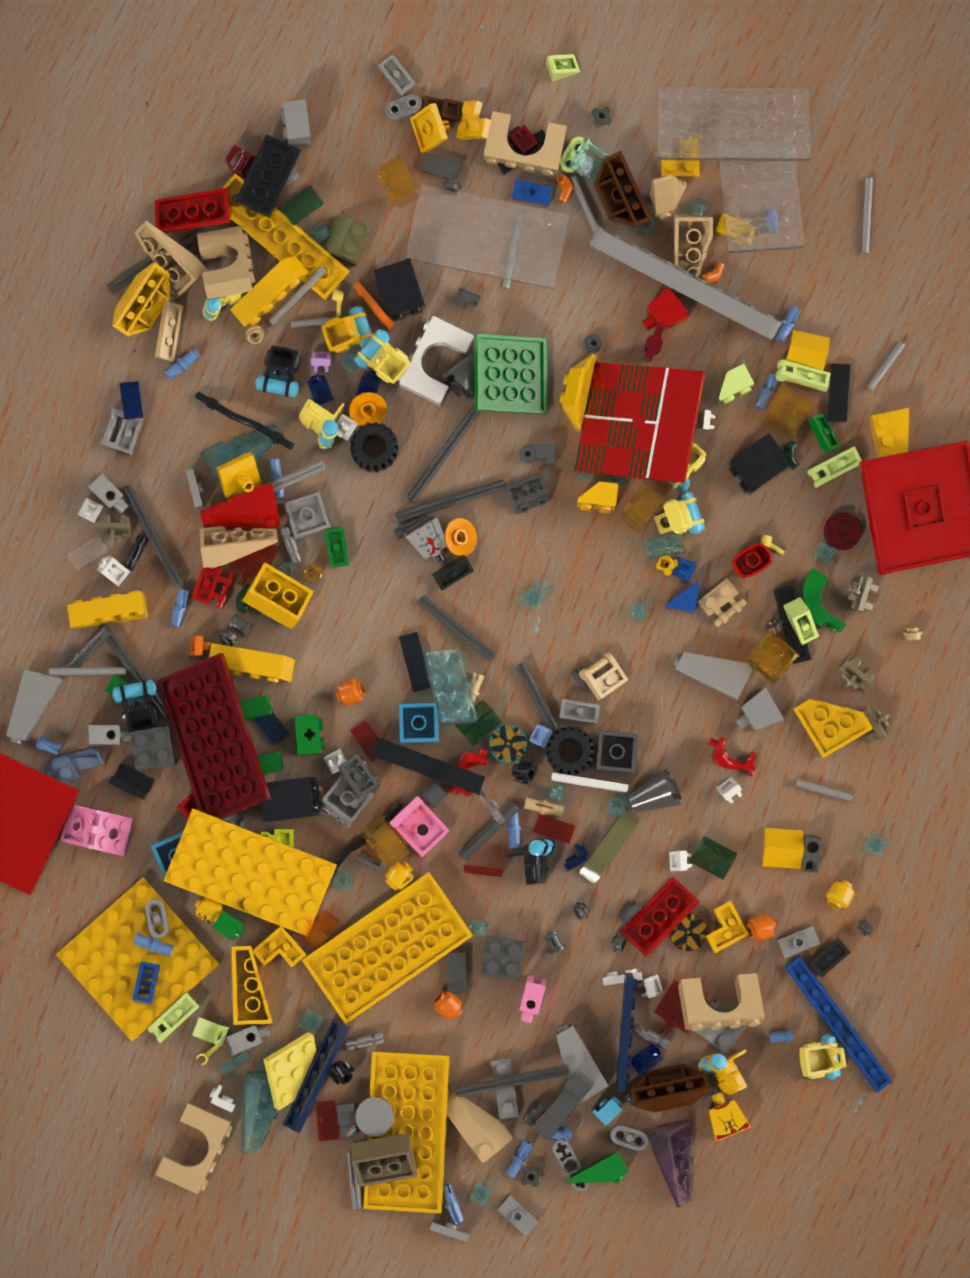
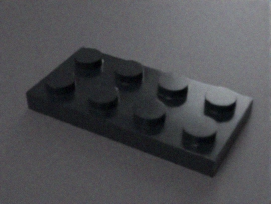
(267, 176)

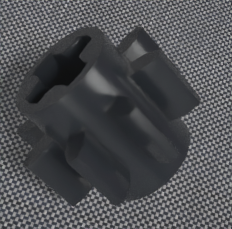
(523, 772)
(341, 1072)

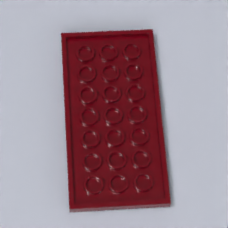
(214, 738)

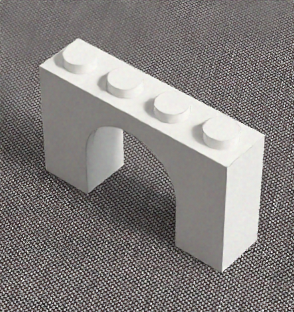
(436, 334)

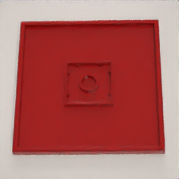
(918, 506)
(30, 821)

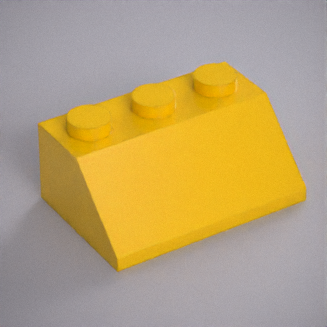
(278, 596)

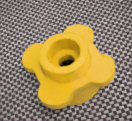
(666, 569)

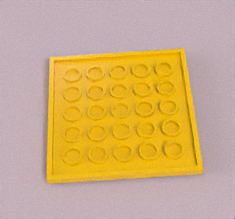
(109, 962)

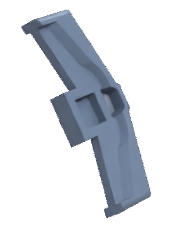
(66, 766)

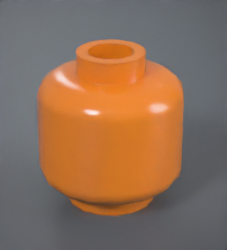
(350, 692)
(761, 927)
(448, 1005)

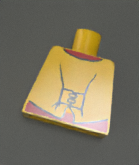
(726, 1117)

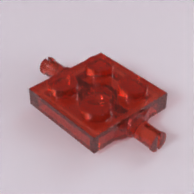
(251, 564)
(671, 1009)

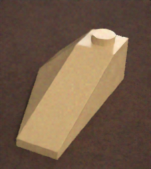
(666, 195)
(691, 241)
(171, 256)
(225, 546)
(479, 1129)

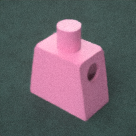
(533, 990)

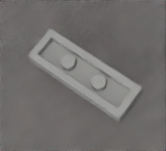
(506, 1096)

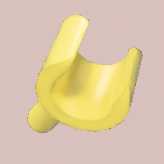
(338, 296)
(766, 540)
(207, 1054)

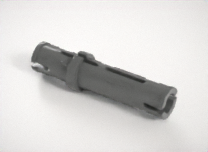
(103, 634)

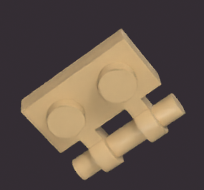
(717, 598)

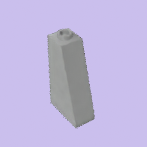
(716, 673)
(31, 703)
(578, 1059)

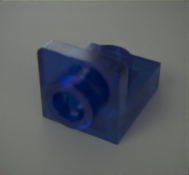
(369, 383)
(320, 389)
(574, 861)
(646, 1059)

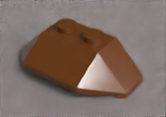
(620, 192)
(669, 1088)

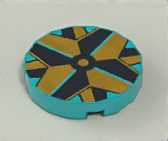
(508, 743)

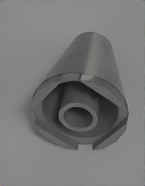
(462, 378)
(655, 793)

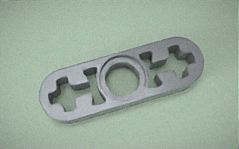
(559, 1155)

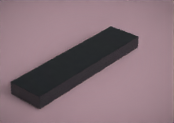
(782, 597)

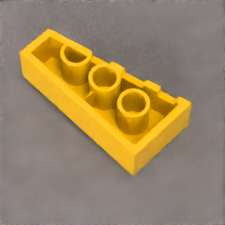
(269, 291)
(890, 432)
(107, 610)
(256, 663)
(248, 997)

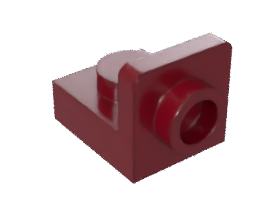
(522, 139)

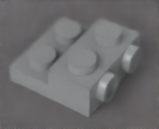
(344, 803)
(725, 1036)

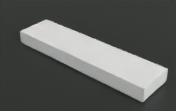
(589, 782)

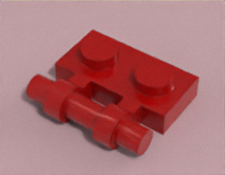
(207, 584)

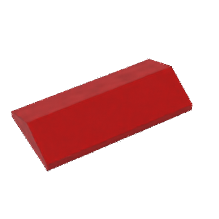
(193, 210)
(659, 916)

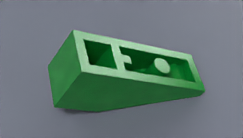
(605, 1170)

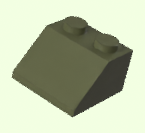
(347, 239)

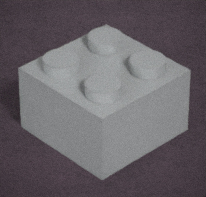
(297, 129)

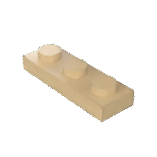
(168, 331)

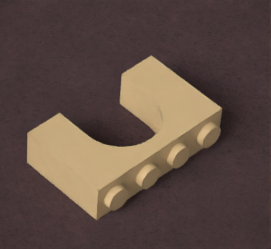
(545, 160)
(234, 278)
(699, 1015)
(194, 1176)

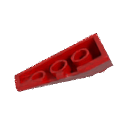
(246, 511)

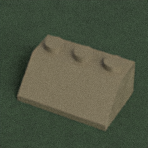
(383, 1160)

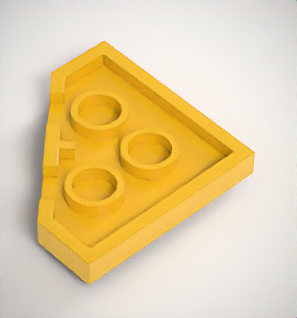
(831, 724)

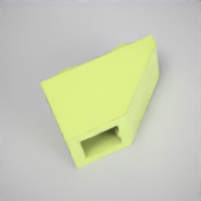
(735, 382)

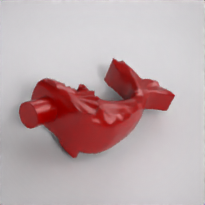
(722, 759)
(466, 761)

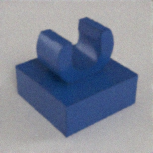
(684, 569)

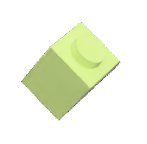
(801, 620)

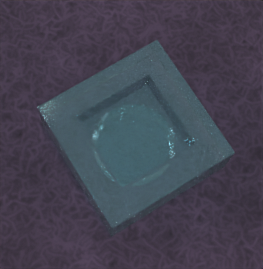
(638, 612)
(875, 845)
(311, 1021)

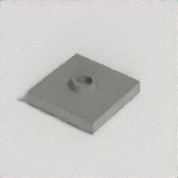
(307, 515)

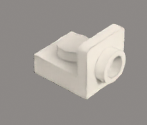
(112, 570)
(224, 1102)

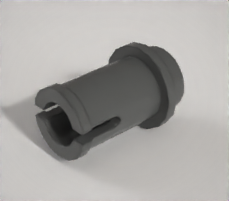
(468, 297)
(575, 673)
(368, 860)
(632, 909)
(537, 1111)

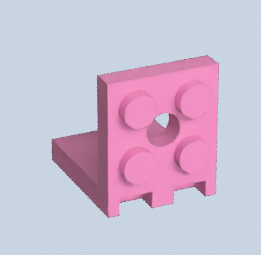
(411, 817)
(95, 830)

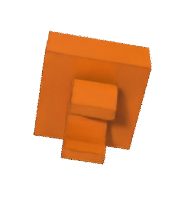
(197, 646)

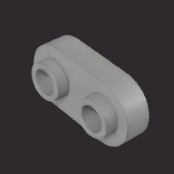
(404, 108)
(157, 918)
(629, 1137)

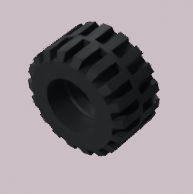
(369, 431)
(557, 762)

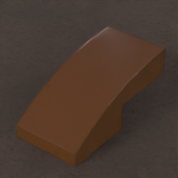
(447, 108)

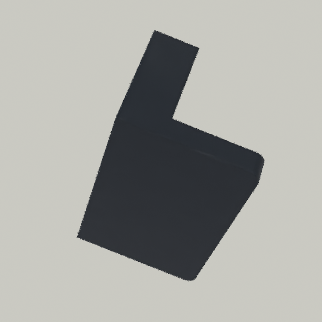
(132, 781)

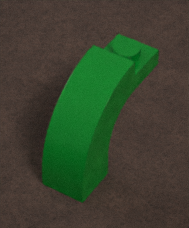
(811, 597)

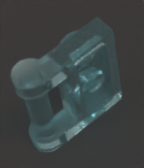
(584, 163)

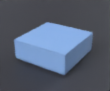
(540, 735)

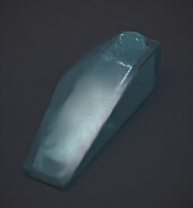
(222, 453)
(256, 1111)

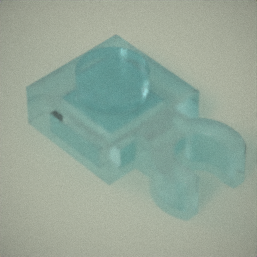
(534, 597)
(229, 1065)

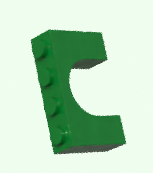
(257, 708)

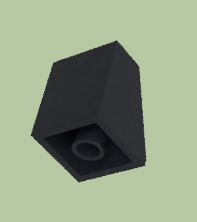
(399, 290)
(759, 464)
(291, 800)

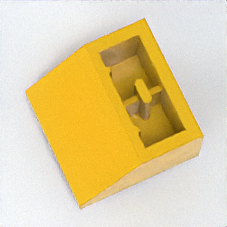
(600, 496)

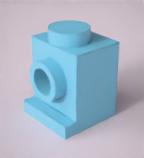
(608, 1110)

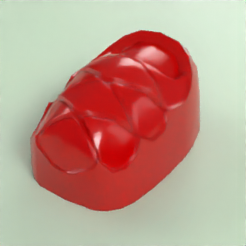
(752, 560)

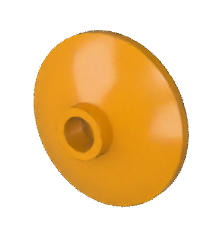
(375, 413)
(466, 537)

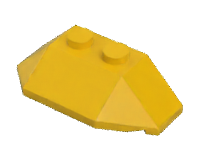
(142, 301)
(577, 391)

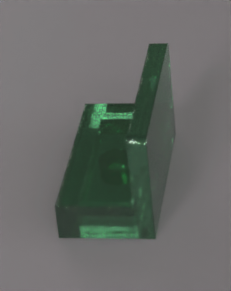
(301, 205)
(483, 726)
(713, 857)

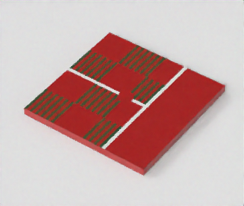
(640, 422)

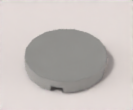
(374, 1116)

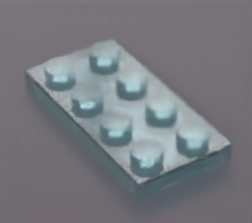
(450, 687)

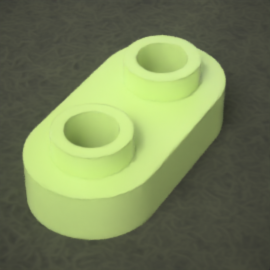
(569, 154)

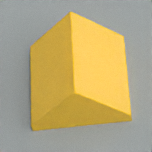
(808, 349)
(783, 848)

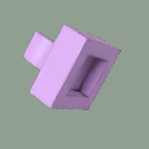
(321, 359)

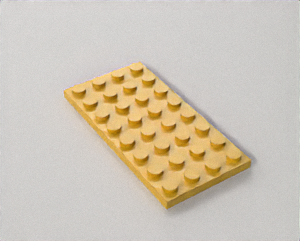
(249, 872)
(387, 947)
(419, 1097)

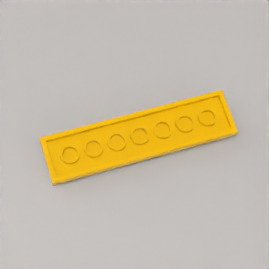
(285, 241)

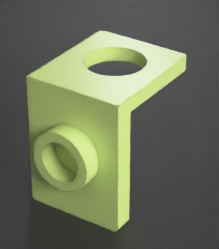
(210, 1031)

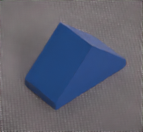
(686, 600)

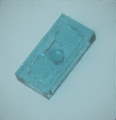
(664, 546)

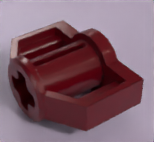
(244, 155)
(653, 344)

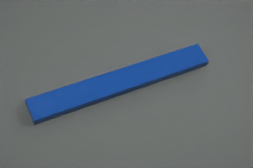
(838, 1024)

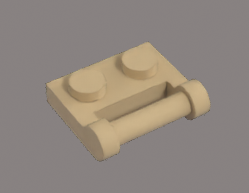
(607, 681)

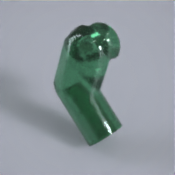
(789, 451)
(240, 605)

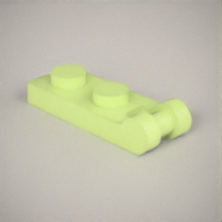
(802, 375)
(835, 466)
(174, 1017)

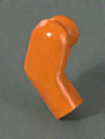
(566, 187)
(713, 276)

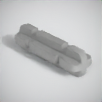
(291, 545)
(651, 1036)
(364, 1041)

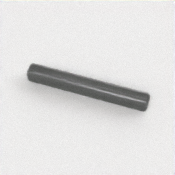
(537, 697)
(485, 834)

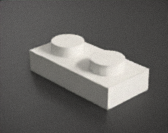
(614, 978)

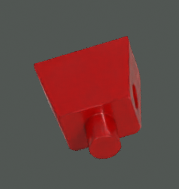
(665, 311)

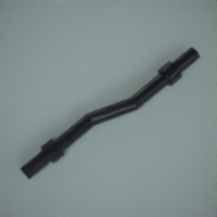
(213, 404)
(388, 815)

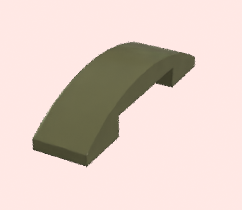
(608, 848)

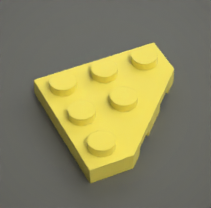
(288, 1069)

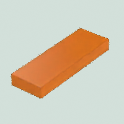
(373, 306)

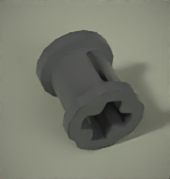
(240, 625)
(554, 942)

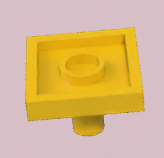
(429, 128)
(239, 475)

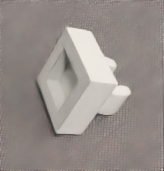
(703, 420)
(346, 427)
(91, 510)
(334, 760)
(729, 789)
(678, 860)
(652, 986)

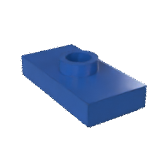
(532, 192)

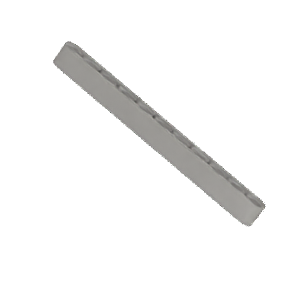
(685, 282)

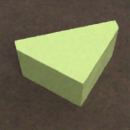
(562, 66)

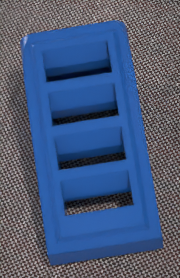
(144, 1000)

